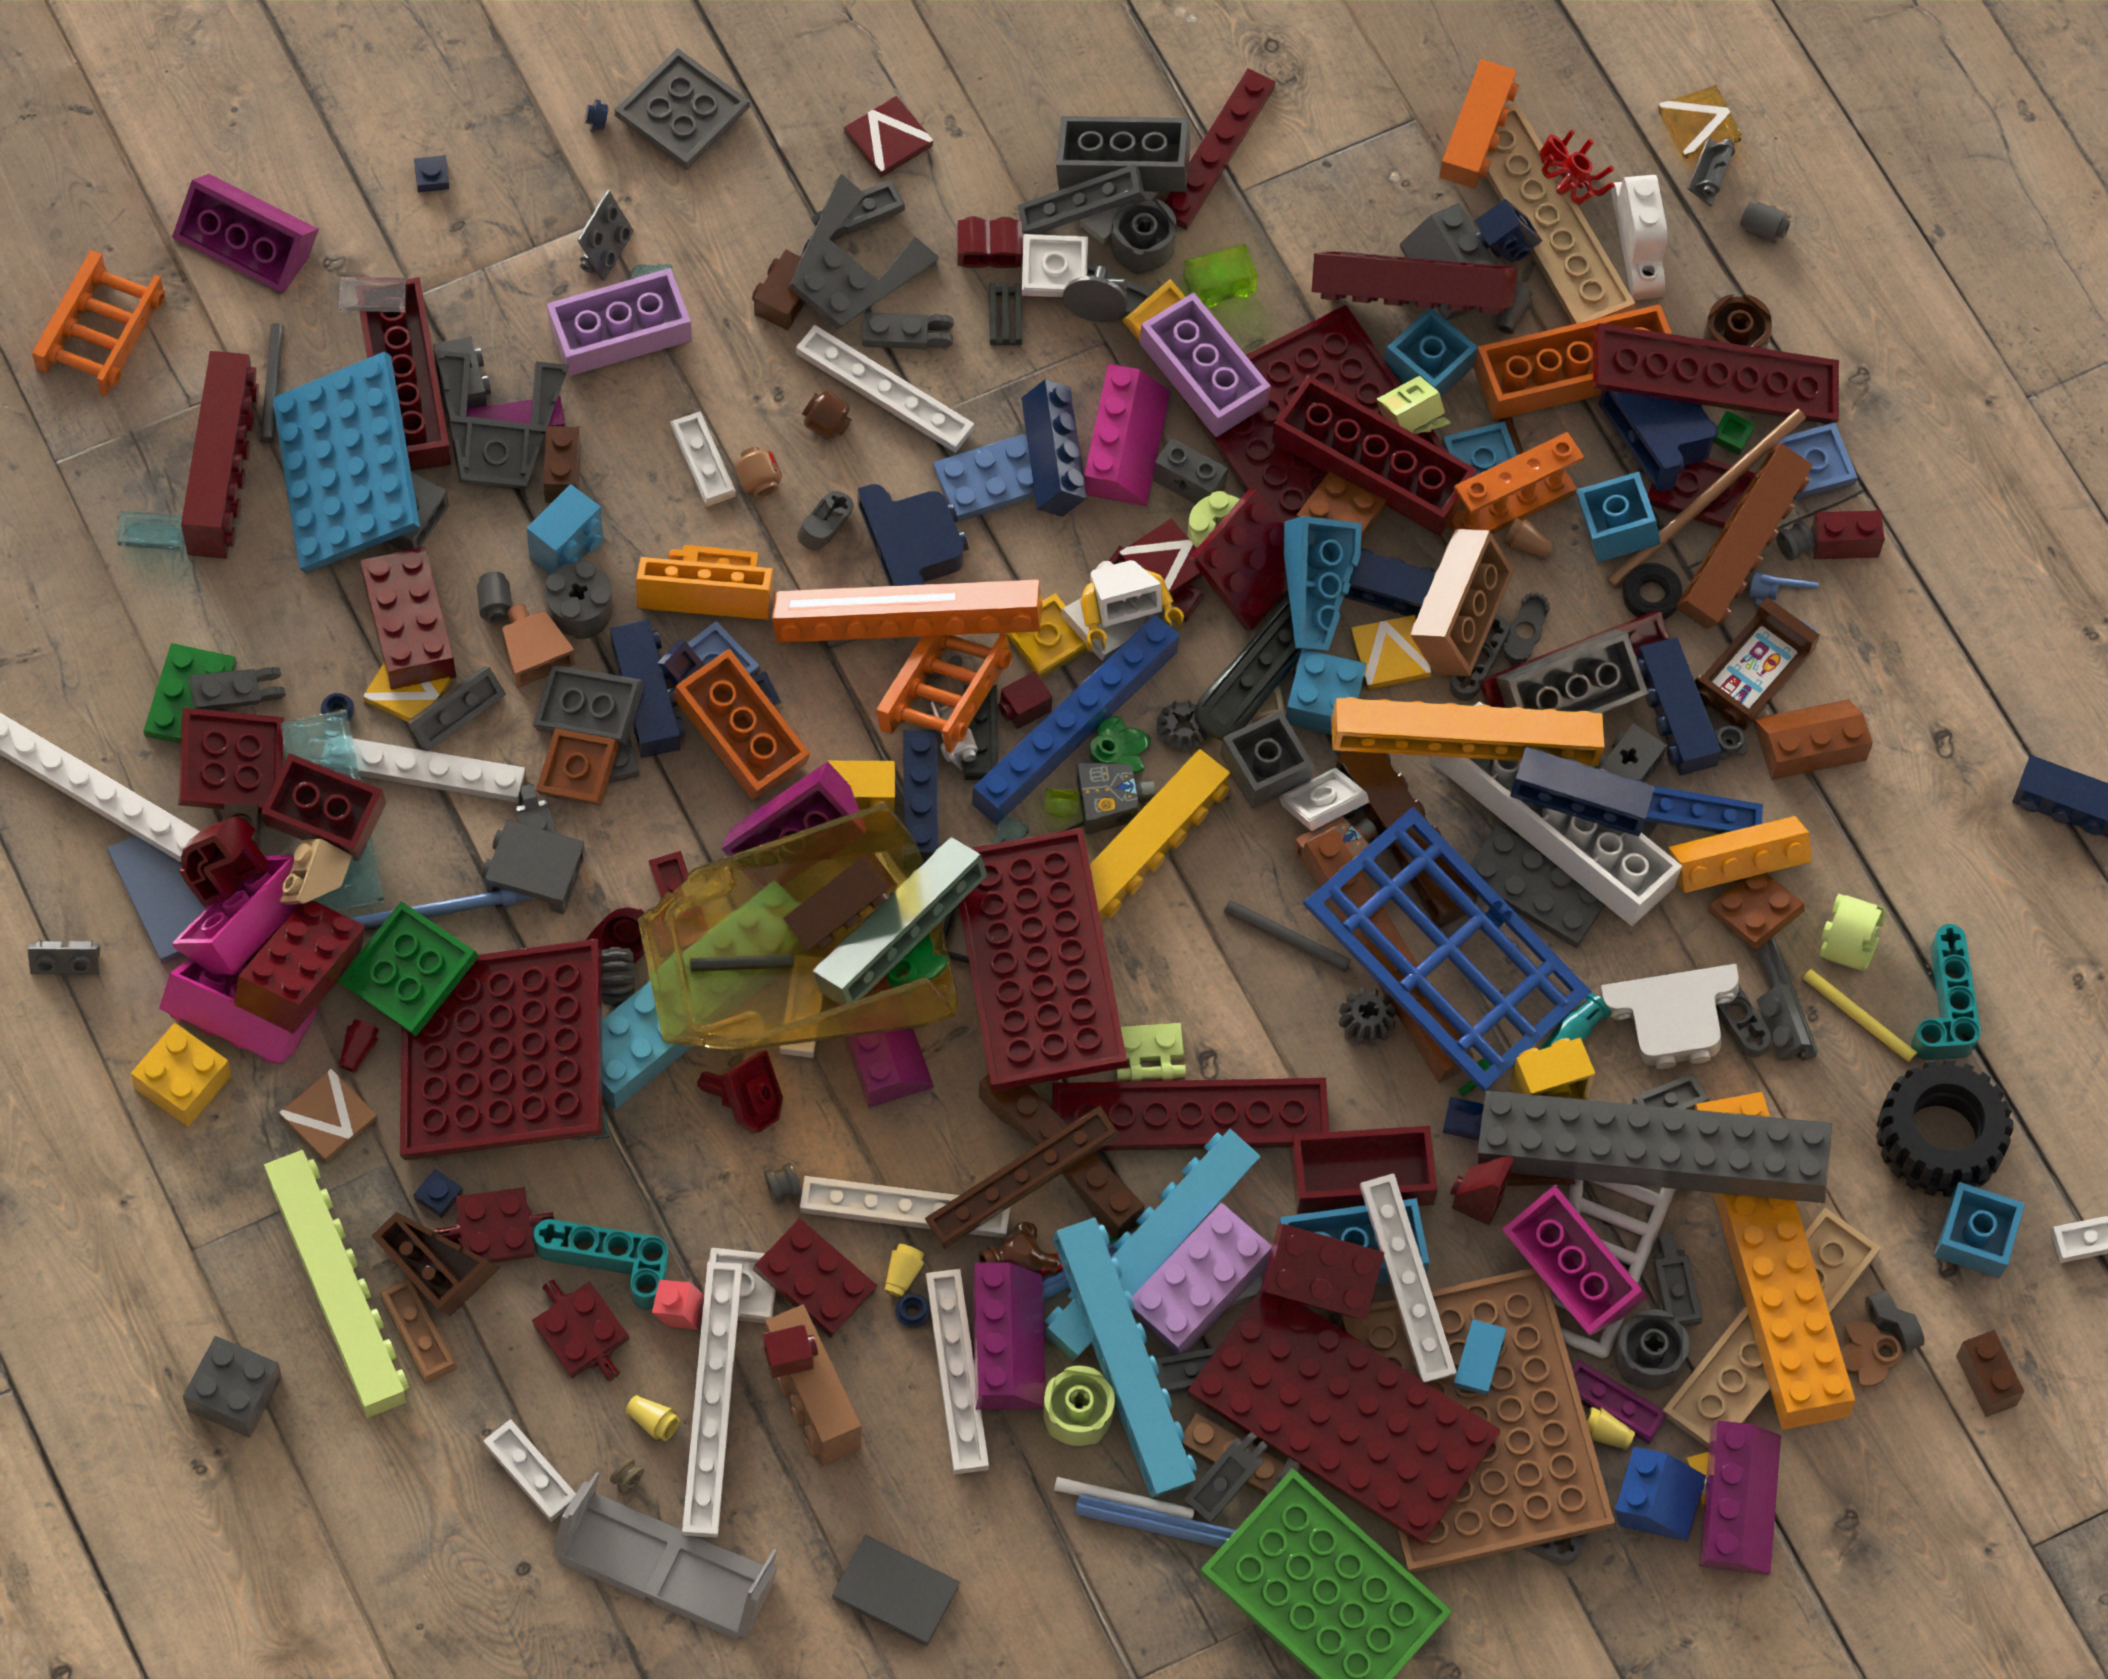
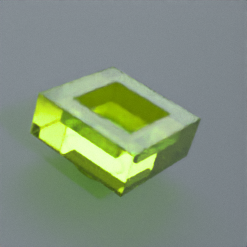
(1061, 802)

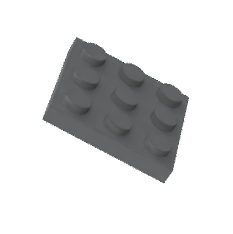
(682, 108)

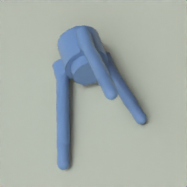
(1768, 586)

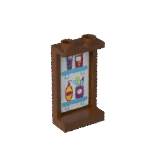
(1756, 664)

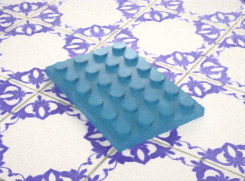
(345, 462)

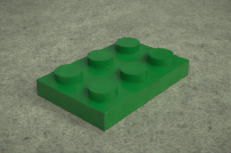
(174, 691)

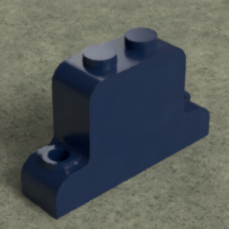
(1660, 433)
(912, 535)

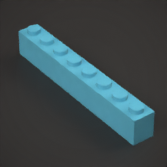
(1163, 1229)
(1123, 1357)

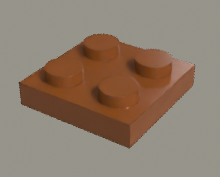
(1343, 501)
(577, 767)
(1756, 908)

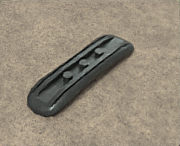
(1250, 677)

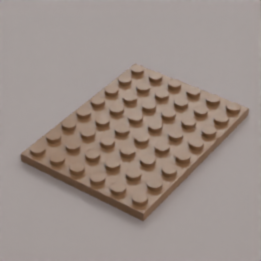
(1543, 1468)

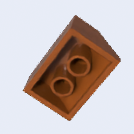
(1813, 738)

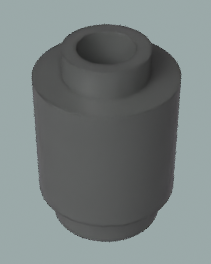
(1765, 221)
(494, 597)

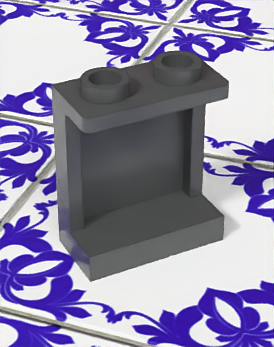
(534, 864)

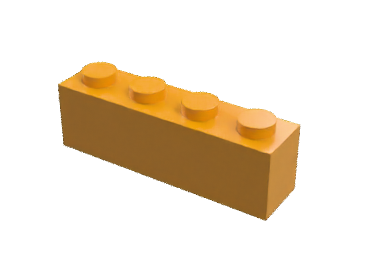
(704, 588)
(1742, 853)

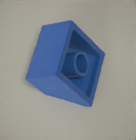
(1659, 1495)

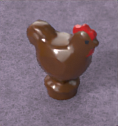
(1022, 1250)

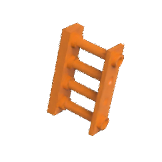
(78, 299)
(1518, 486)
(924, 662)

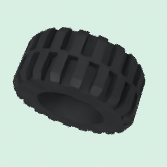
(1952, 1088)

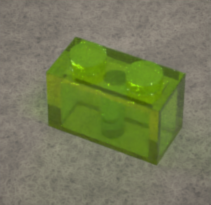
(1221, 275)

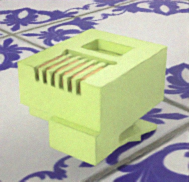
(1414, 406)

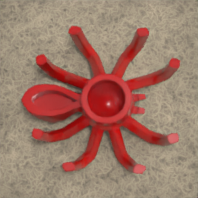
(1574, 168)

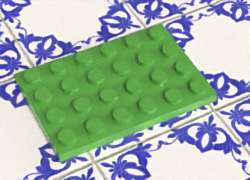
(1324, 1587)

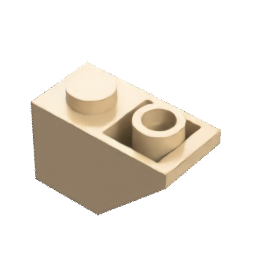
(315, 871)

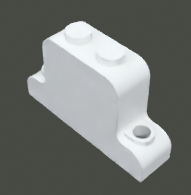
(1641, 234)
(1675, 1013)

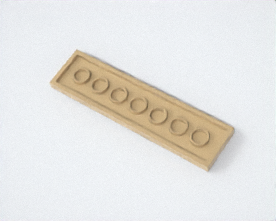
(1569, 248)
(1732, 1375)

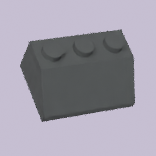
(1447, 237)

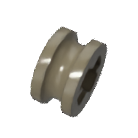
(627, 1475)

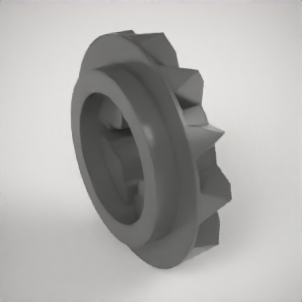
(1182, 738)

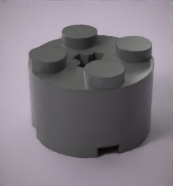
(1143, 235)
(579, 599)
(1670, 1348)

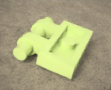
(1152, 1044)

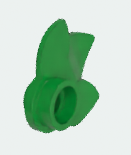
(1122, 744)
(918, 964)

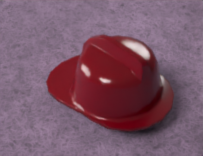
(621, 930)

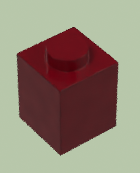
(1025, 700)
(789, 1350)

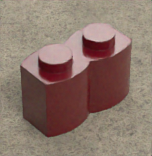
(989, 242)

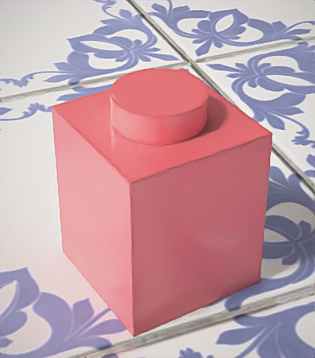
(679, 1304)

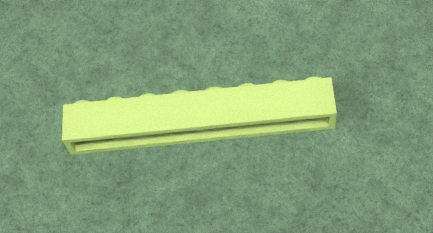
(335, 1283)

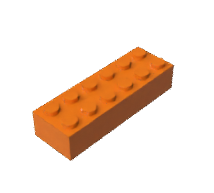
(1550, 364)

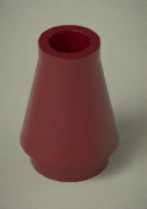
(358, 1042)

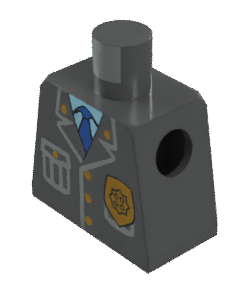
(1110, 795)

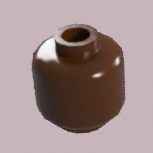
(826, 415)

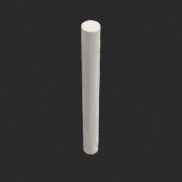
(1078, 1488)

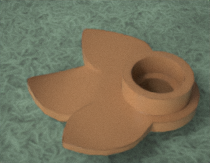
(1863, 1352)

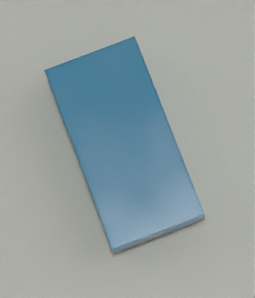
(1480, 1357)

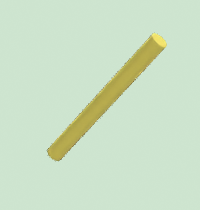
(1860, 1015)

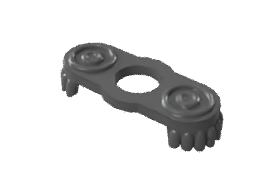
(1532, 612)

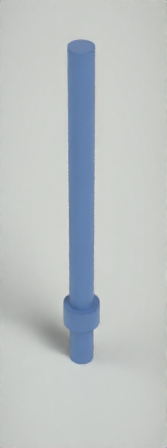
(503, 897)

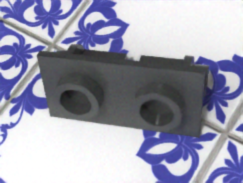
(1711, 169)
(53, 958)

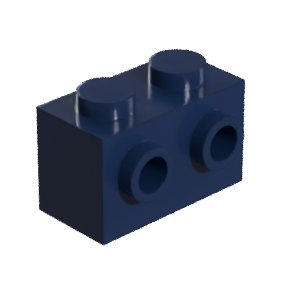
(1507, 232)

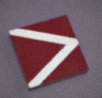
(888, 136)
(1167, 554)

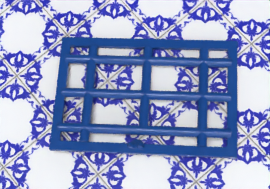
(1489, 923)

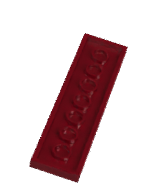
(1715, 373)
(1193, 1111)

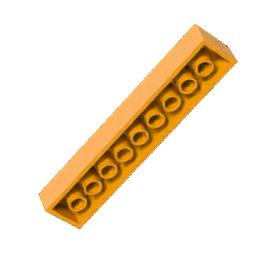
(1783, 1297)

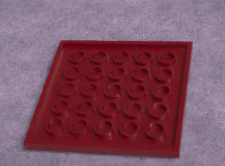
(1334, 353)
(508, 1055)

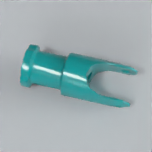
(1581, 1022)

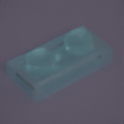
(150, 531)

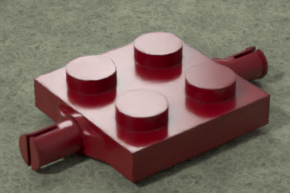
(495, 1225)
(581, 1329)

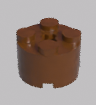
(1739, 321)

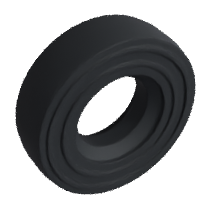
(1652, 573)

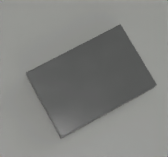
(589, 703)
(896, 1590)

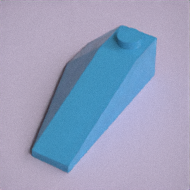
(1318, 572)

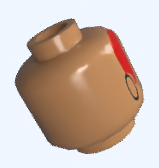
(758, 472)

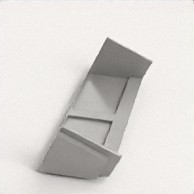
(662, 1564)

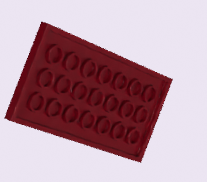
(1041, 963)
(1344, 1413)

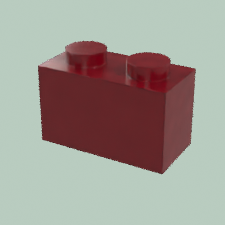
(1848, 534)

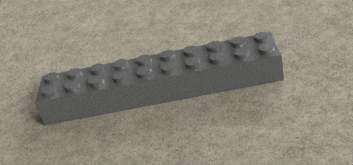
(1657, 1146)

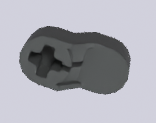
(816, 531)
(1895, 1321)

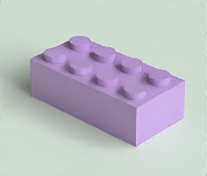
(619, 322)
(1204, 364)
(1201, 1280)

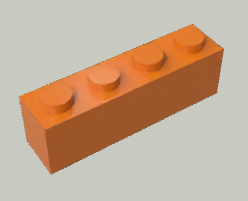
(1478, 123)

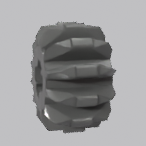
(617, 975)
(1380, 1014)

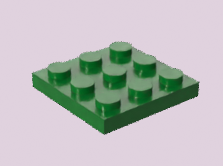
(408, 968)

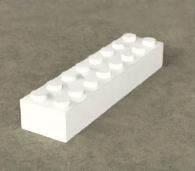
(1614, 866)

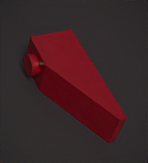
(1482, 1189)

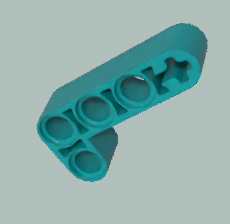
(1949, 991)
(599, 1254)

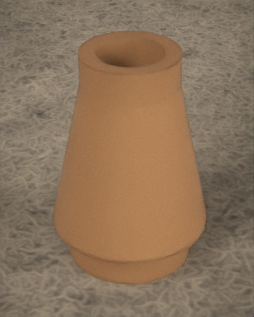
(1528, 538)

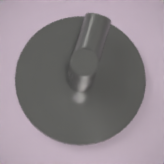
(1096, 296)

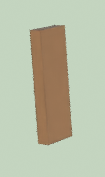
(418, 1330)

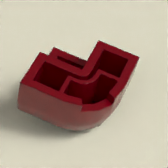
(220, 859)

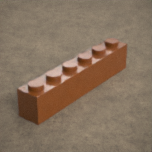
(1744, 537)

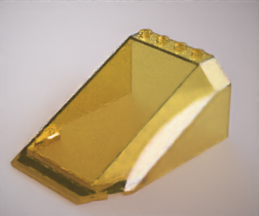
(739, 911)

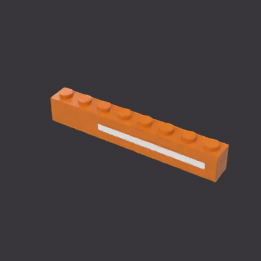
(907, 611)

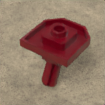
(749, 1091)

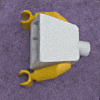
(1123, 594)

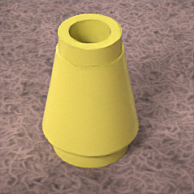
(903, 1269)
(653, 1417)
(1608, 1430)

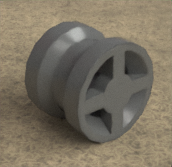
(1796, 540)
(782, 1183)

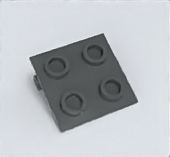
(604, 237)

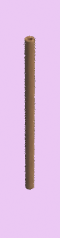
(1709, 495)

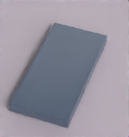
(157, 892)

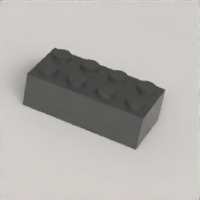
(1106, 144)
(1579, 678)

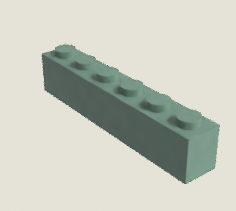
(900, 922)

